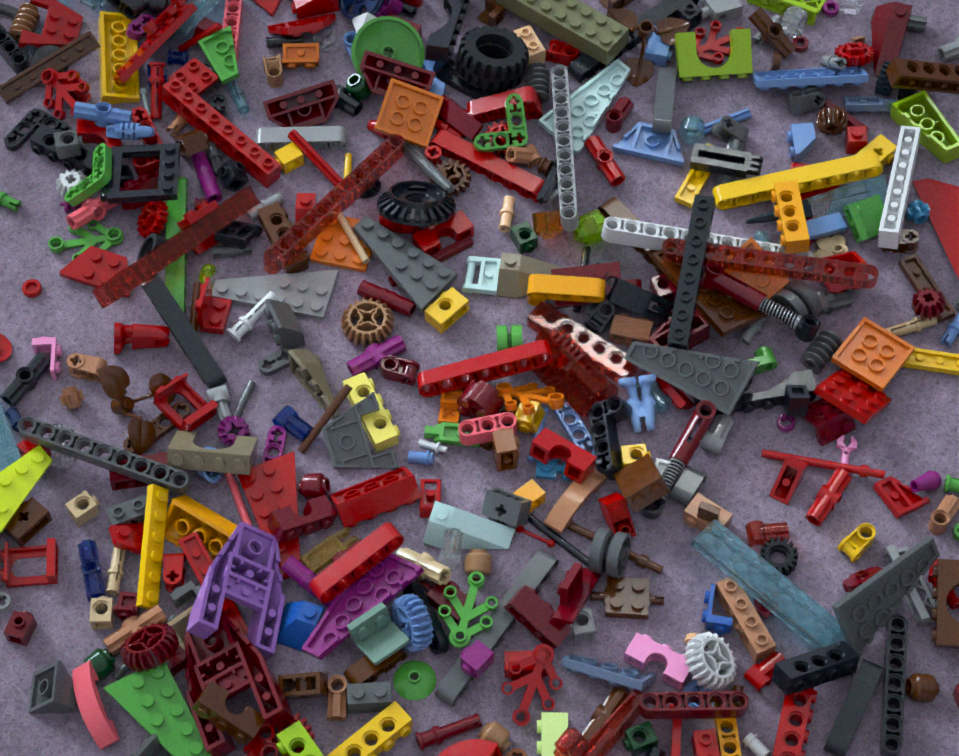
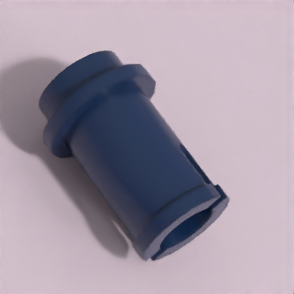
(14, 417)

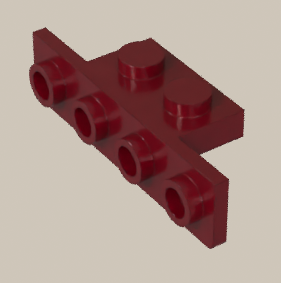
(574, 593)

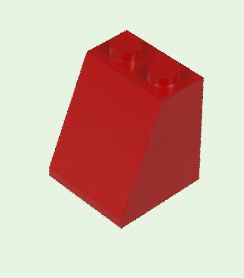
(312, 8)

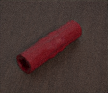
(392, 299)

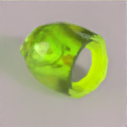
(589, 228)

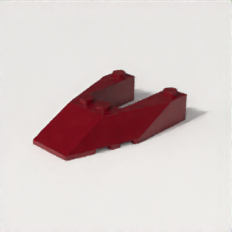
(235, 666)

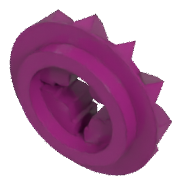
(225, 426)

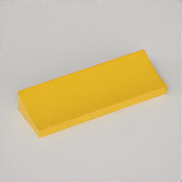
(113, 53)

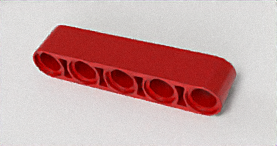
(356, 562)

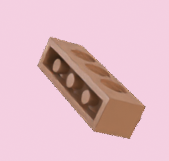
(745, 619)

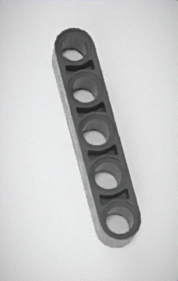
(664, 100)

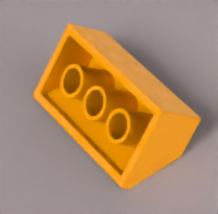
(189, 516)

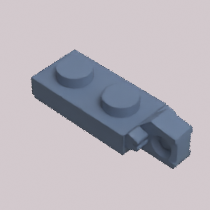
(867, 103)

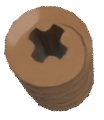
(26, 19)

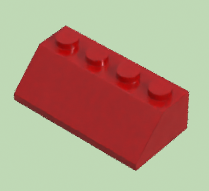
(375, 496)

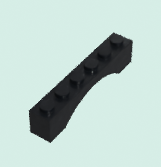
(441, 43)
(771, 397)

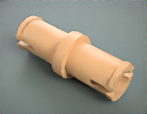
(507, 214)

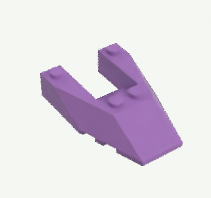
(246, 574)

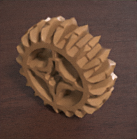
(367, 328)

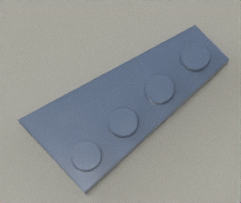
(608, 671)

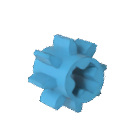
(918, 211)

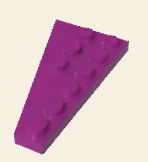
(374, 587)

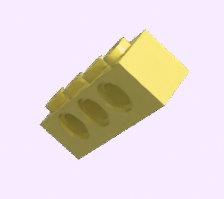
(380, 438)

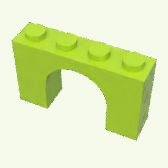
(738, 63)

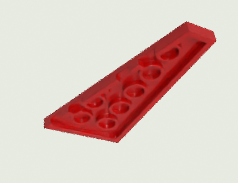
(154, 41)

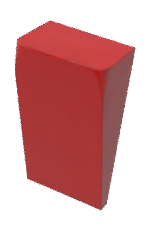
(429, 497)

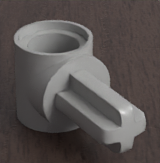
(221, 397)

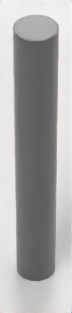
(243, 400)

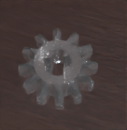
(794, 21)

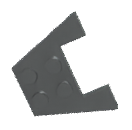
(348, 441)

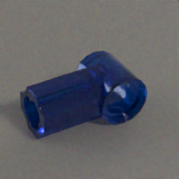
(292, 423)

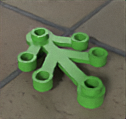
(88, 239)
(467, 612)

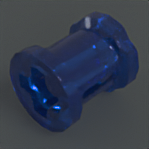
(176, 57)

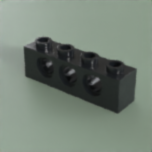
(43, 143)
(815, 668)

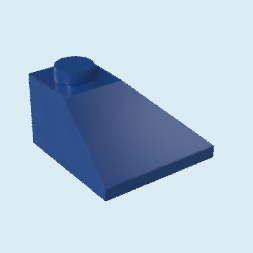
(298, 623)

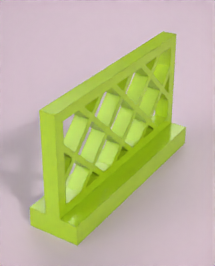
(781, 6)

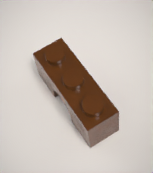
(212, 707)

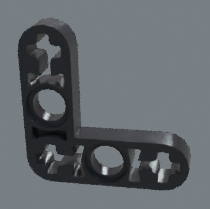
(45, 119)

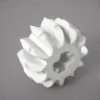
(68, 180)

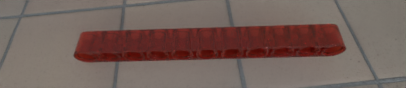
(332, 204)
(174, 247)
(778, 268)

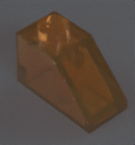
(547, 224)

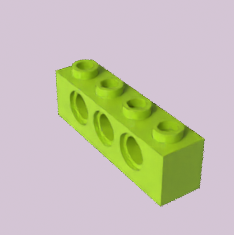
(295, 737)

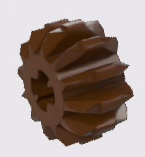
(832, 120)

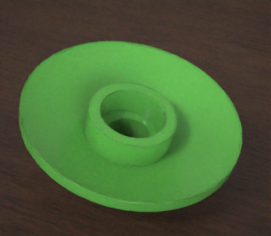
(418, 688)

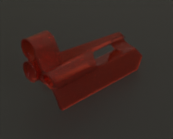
(606, 737)

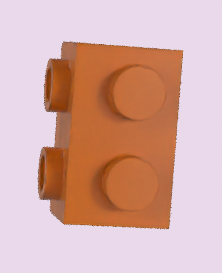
(301, 55)

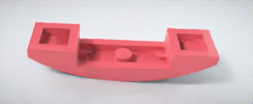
(91, 706)

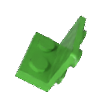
(864, 217)

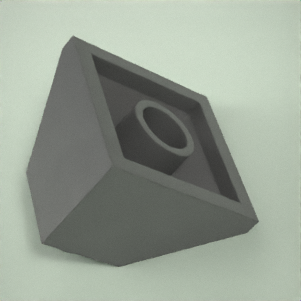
(52, 690)

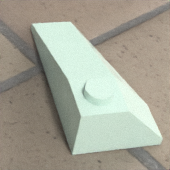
(478, 531)

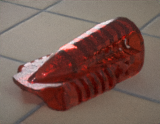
(571, 371)

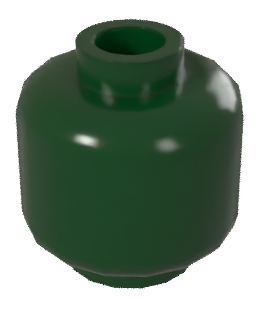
(357, 87)
(102, 662)

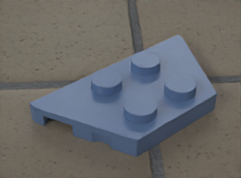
(649, 145)

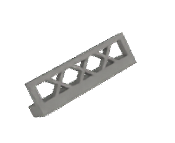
(912, 598)

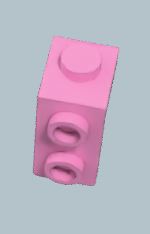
(49, 345)

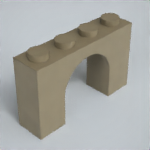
(236, 459)

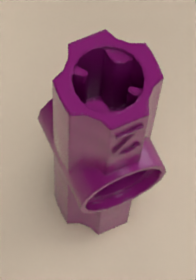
(374, 354)

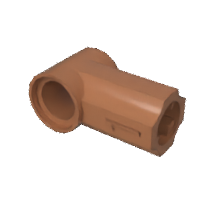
(524, 155)
(943, 514)
(337, 699)

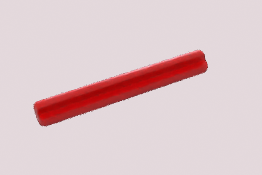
(314, 157)

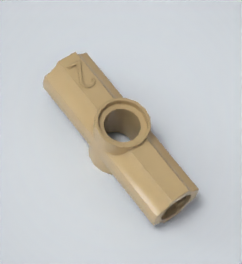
(432, 570)

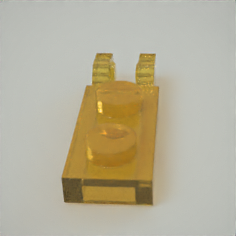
(322, 554)

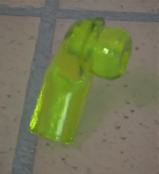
(206, 271)

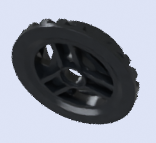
(416, 204)

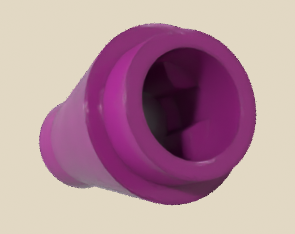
(926, 482)

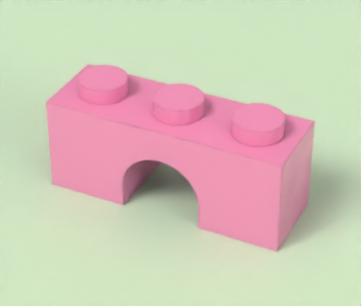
(645, 649)

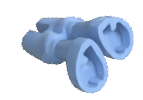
(641, 408)

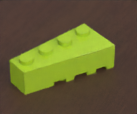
(935, 131)

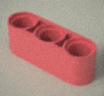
(477, 425)

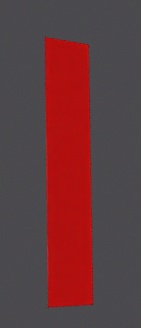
(944, 214)

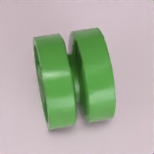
(508, 340)

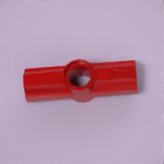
(604, 160)
(828, 497)

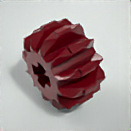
(928, 303)

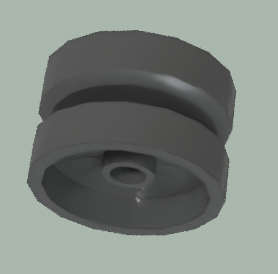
(798, 298)
(609, 552)

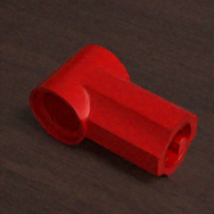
(761, 674)

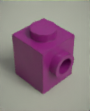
(476, 659)

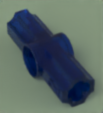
(90, 561)

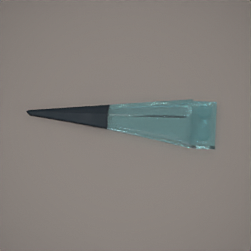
(835, 199)

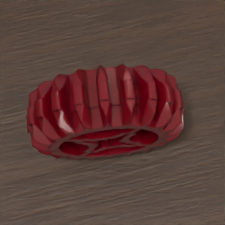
(149, 647)

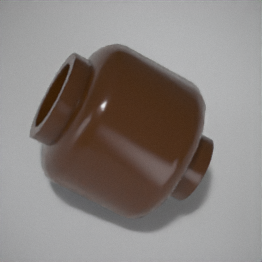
(922, 687)

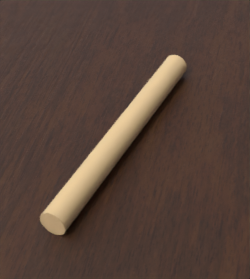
(353, 239)

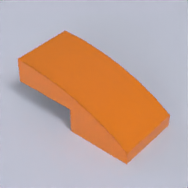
(449, 407)

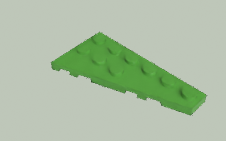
(159, 709)

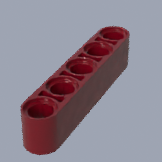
(702, 698)

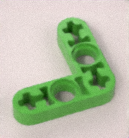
(513, 129)
(98, 179)

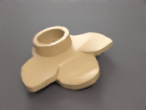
(830, 246)

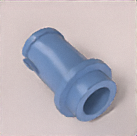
(421, 457)

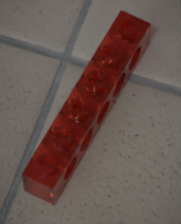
(594, 343)

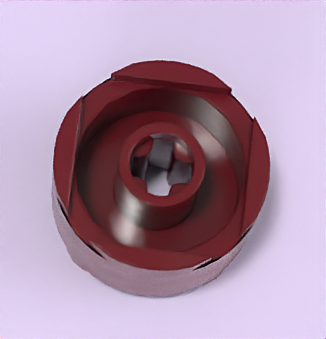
(479, 400)

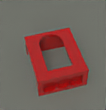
(178, 385)
(10, 555)

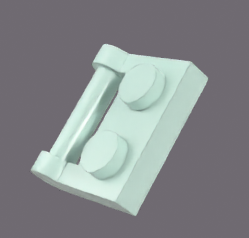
(487, 278)

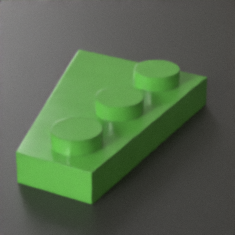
(221, 54)

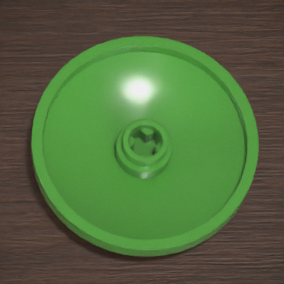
(389, 38)

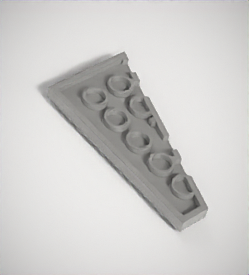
(305, 291)

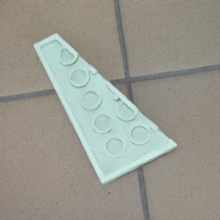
(590, 103)

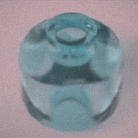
(692, 129)

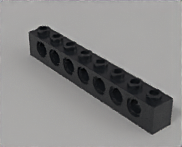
(691, 272)

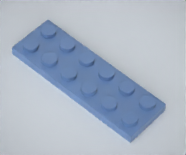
(813, 76)

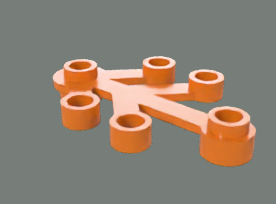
(530, 392)

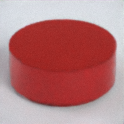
(32, 288)

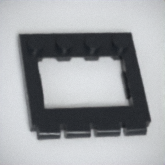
(168, 174)

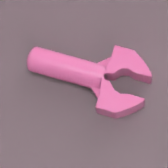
(846, 450)

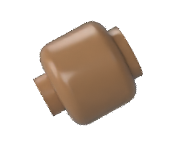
(478, 561)
(495, 733)

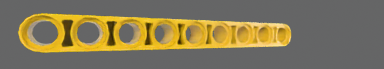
(808, 177)

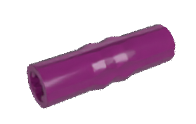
(206, 177)
(301, 575)

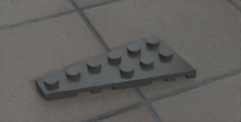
(408, 266)
(696, 373)
(881, 595)

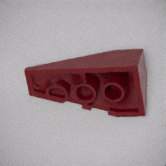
(889, 31)

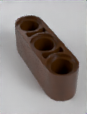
(366, 672)

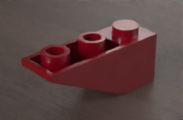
(144, 182)

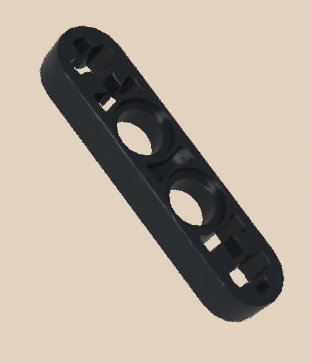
(440, 642)

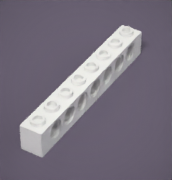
(899, 187)

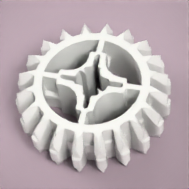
(710, 661)

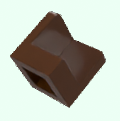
(493, 13)

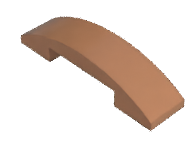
(572, 500)

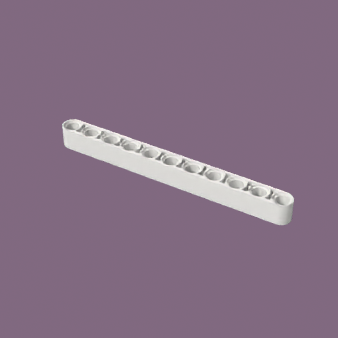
(652, 235)

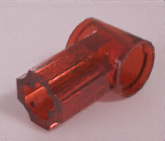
(759, 532)

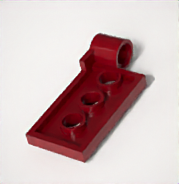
(602, 271)

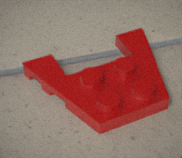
(59, 28)

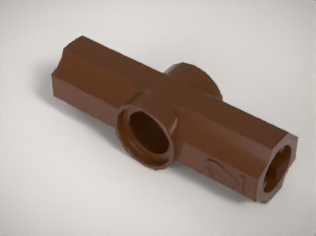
(779, 39)
(604, 711)

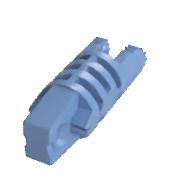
(129, 131)

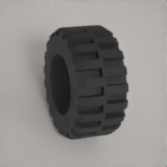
(492, 58)

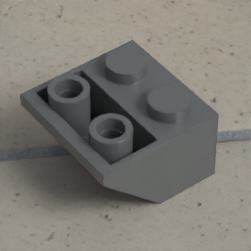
(283, 324)

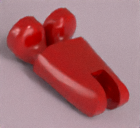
(140, 336)

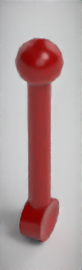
(550, 543)

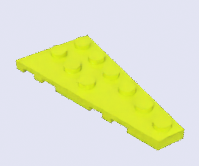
(19, 480)

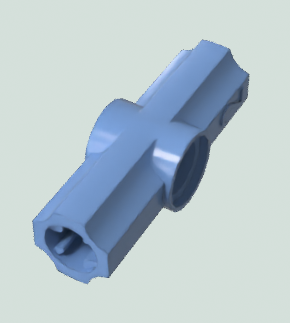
(101, 114)

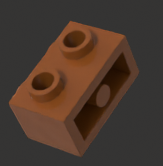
(505, 449)

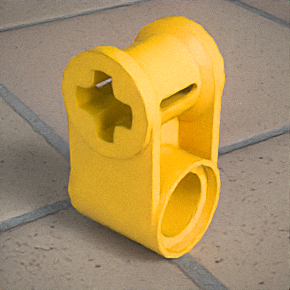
(854, 544)

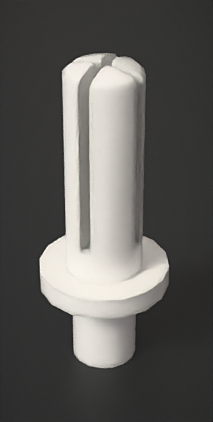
(433, 446)

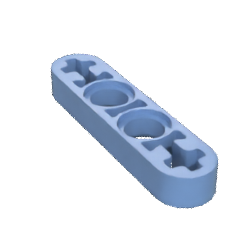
(576, 426)

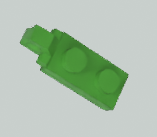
(445, 433)

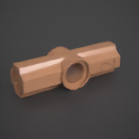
(130, 625)

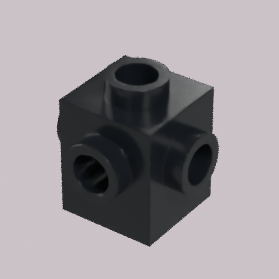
(232, 175)

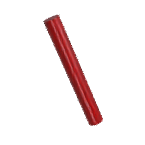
(193, 41)

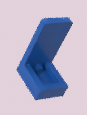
(715, 623)

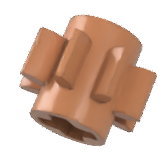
(71, 397)

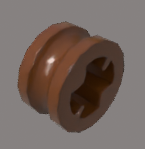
(545, 166)

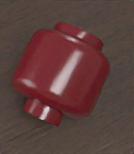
(314, 485)

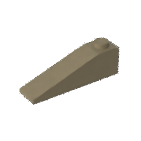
(515, 271)
(310, 374)

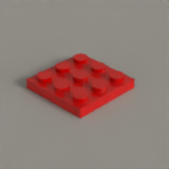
(852, 396)

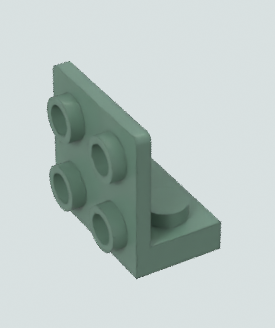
(377, 634)

